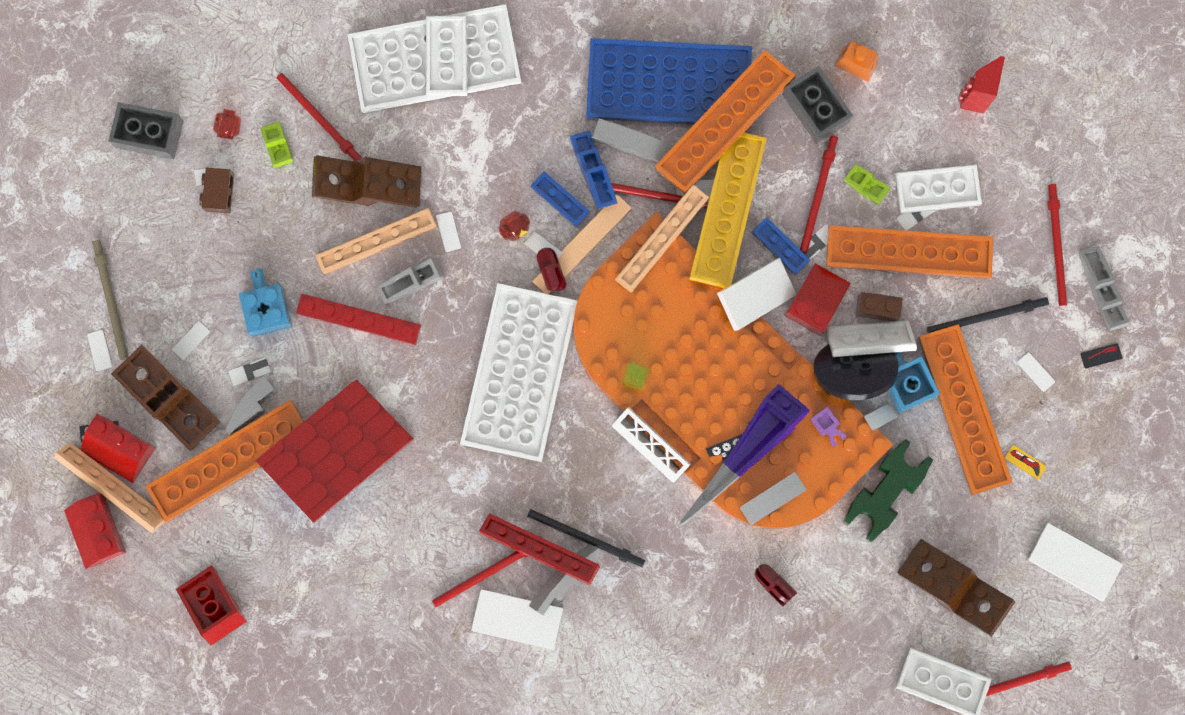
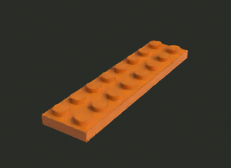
(725, 121)
(909, 251)
(965, 409)
(221, 463)

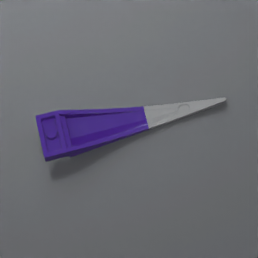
(767, 428)

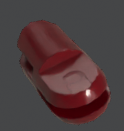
(551, 269)
(774, 584)

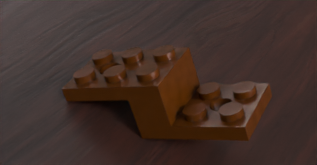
(366, 181)
(165, 397)
(956, 587)

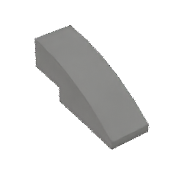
(411, 281)
(250, 405)
(773, 498)

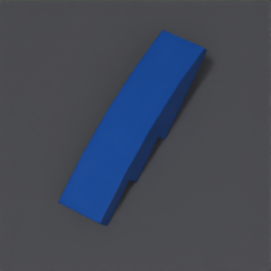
(593, 170)

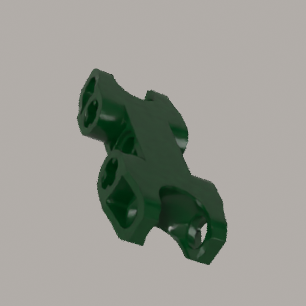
(877, 503)

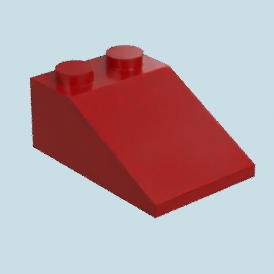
(817, 299)
(211, 605)

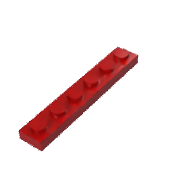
(358, 319)
(539, 549)

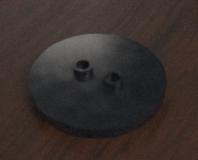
(856, 375)

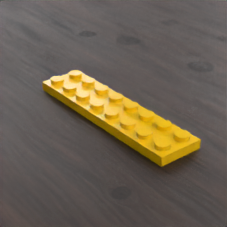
(728, 211)

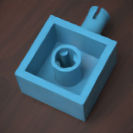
(257, 299)
(918, 374)

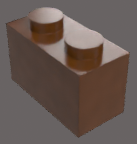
(217, 190)
(879, 306)

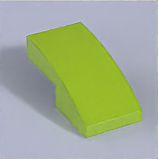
(276, 144)
(866, 184)

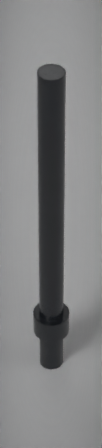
(1026, 306)
(624, 555)

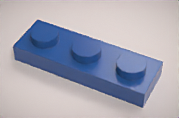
(560, 199)
(781, 246)

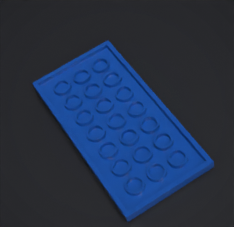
(660, 79)

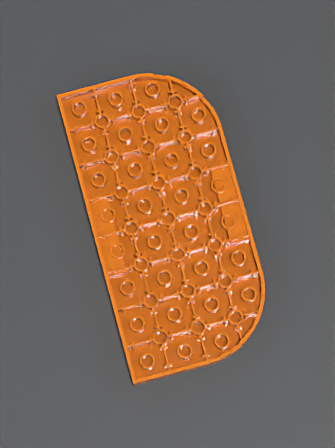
(713, 380)

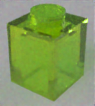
(635, 376)

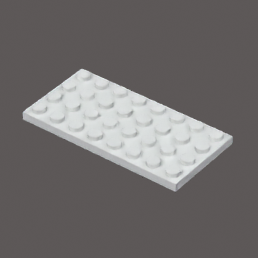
(392, 59)
(519, 372)

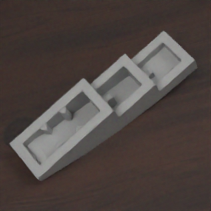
(630, 140)
(1103, 288)
(560, 583)

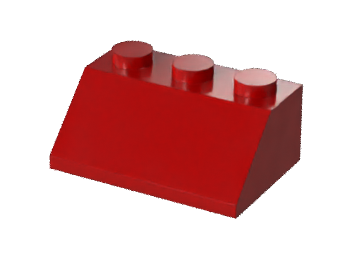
(982, 87)
(116, 448)
(94, 530)

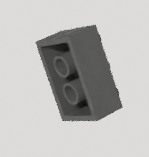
(817, 104)
(146, 130)

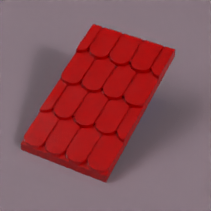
(334, 450)

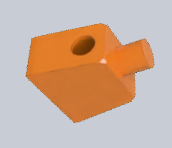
(857, 60)

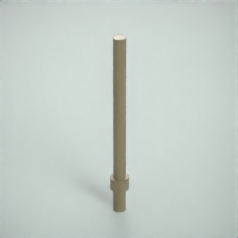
(101, 262)

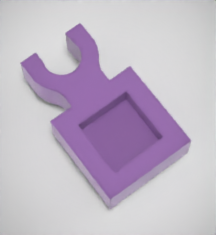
(826, 423)

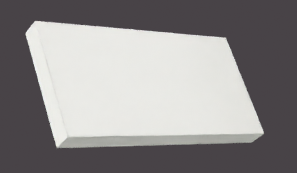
(446, 55)
(938, 189)
(756, 294)
(871, 338)
(1075, 562)
(515, 620)
(943, 683)

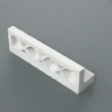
(648, 448)

